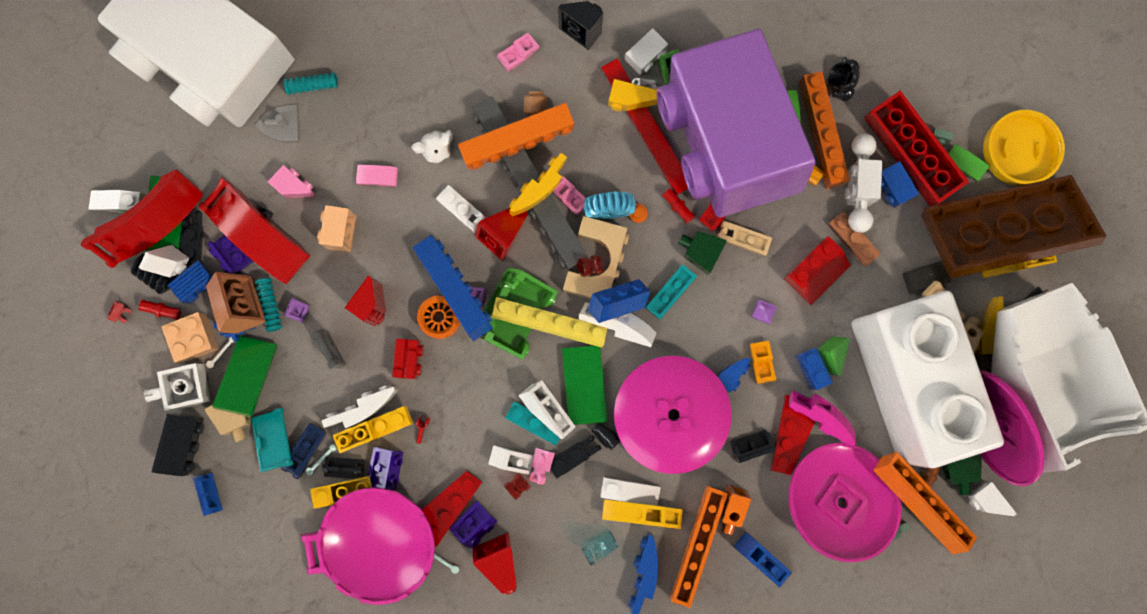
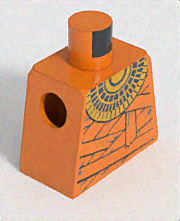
(738, 502)

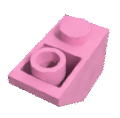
(288, 184)

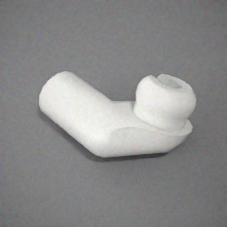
(645, 83)

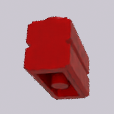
(406, 359)

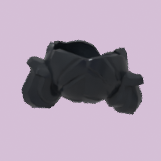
(844, 78)

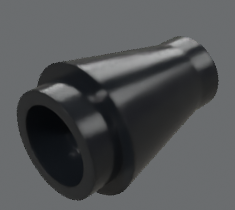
(606, 436)

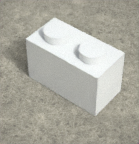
(646, 52)

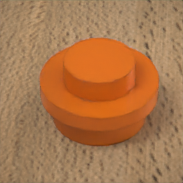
(640, 214)

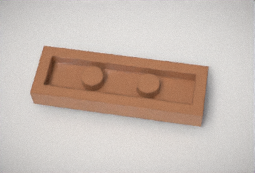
(855, 241)

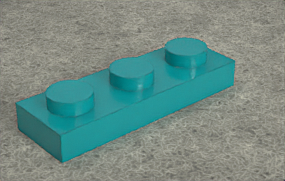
(671, 292)
(524, 418)

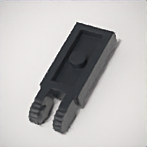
(192, 238)
(572, 457)

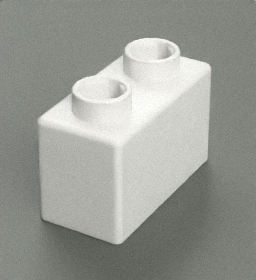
(206, 46)
(927, 381)

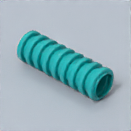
(310, 83)
(268, 304)

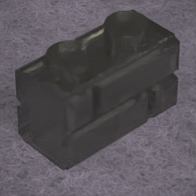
(921, 278)

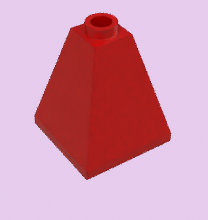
(500, 231)
(496, 562)

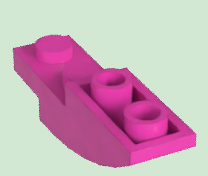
(829, 417)

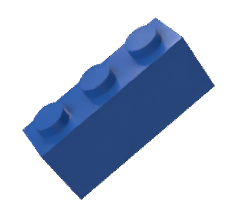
(618, 300)

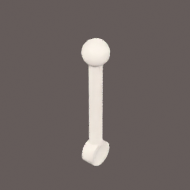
(210, 364)

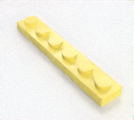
(549, 322)

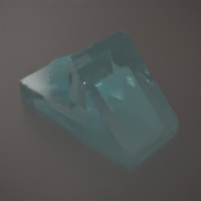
(599, 547)

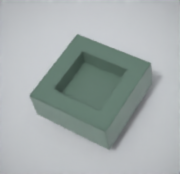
(943, 137)

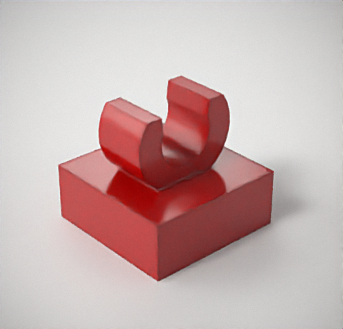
(116, 311)

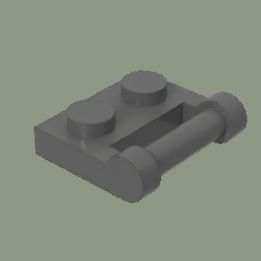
(329, 349)

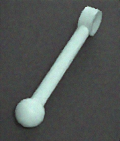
(309, 471)
(455, 569)

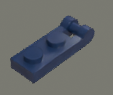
(305, 449)

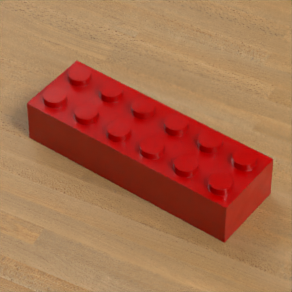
(916, 148)

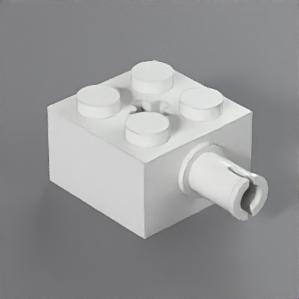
(172, 384)

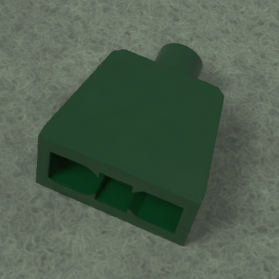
(702, 250)
(964, 472)

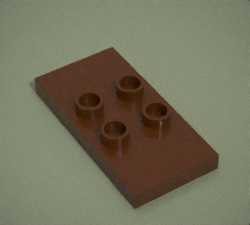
(1012, 226)

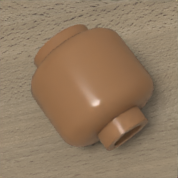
(535, 102)

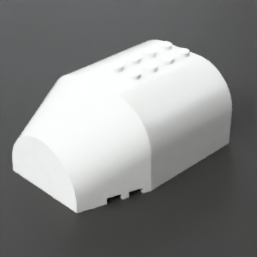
(1066, 373)

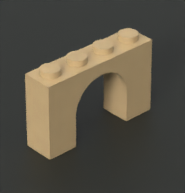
(612, 238)

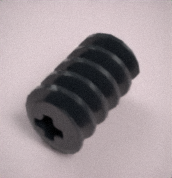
(155, 281)

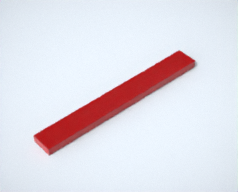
(650, 133)

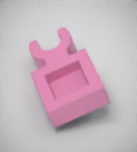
(541, 462)

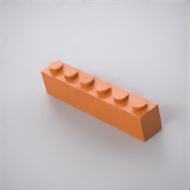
(824, 130)
(517, 136)
(925, 503)
(698, 546)

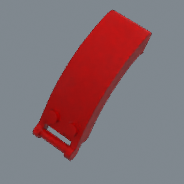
(146, 221)
(254, 232)

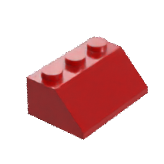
(818, 270)
(368, 302)

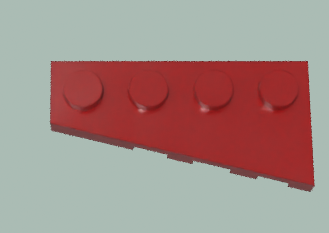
(790, 438)
(449, 504)

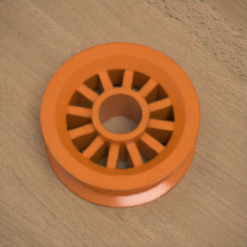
(421, 318)

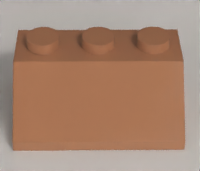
(234, 302)

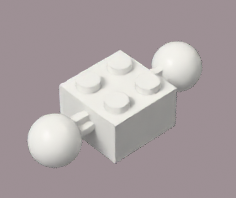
(864, 183)

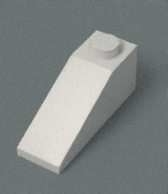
(114, 200)
(547, 409)
(629, 491)

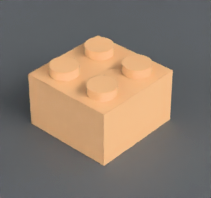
(337, 228)
(190, 338)

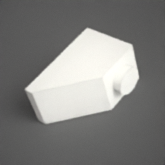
(164, 261)
(511, 460)
(990, 500)

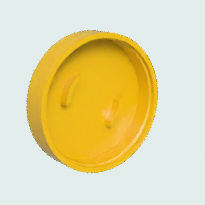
(1023, 148)

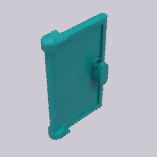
(274, 440)

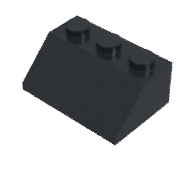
(581, 22)
(178, 444)

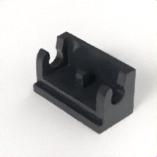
(752, 446)

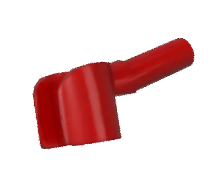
(421, 425)

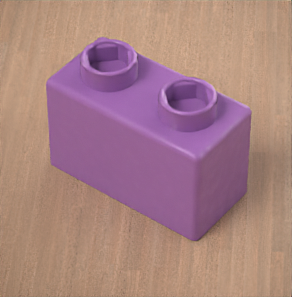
(736, 124)

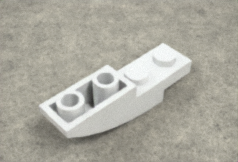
(626, 327)
(368, 404)

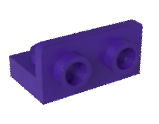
(231, 257)
(385, 468)
(473, 525)

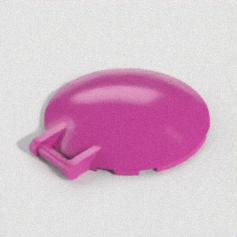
(373, 546)

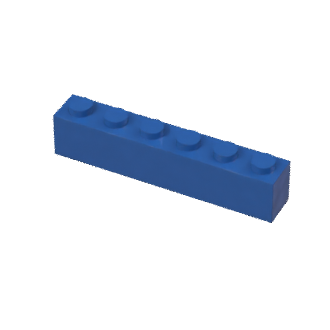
(452, 287)

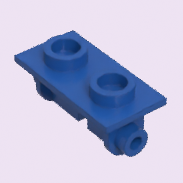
(208, 494)

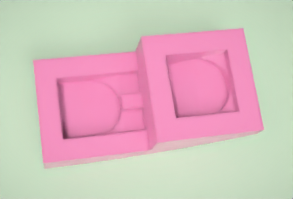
(518, 52)
(377, 175)
(570, 196)

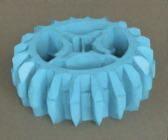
(609, 205)

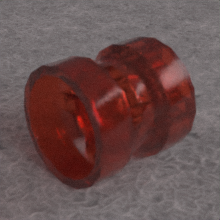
(592, 265)
(517, 486)

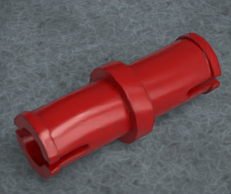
(678, 205)
(160, 309)

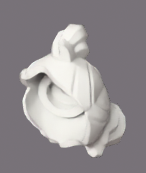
(434, 141)

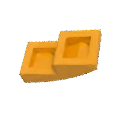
(762, 362)

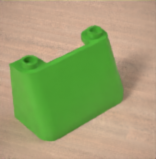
(523, 289)

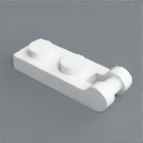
(460, 207)

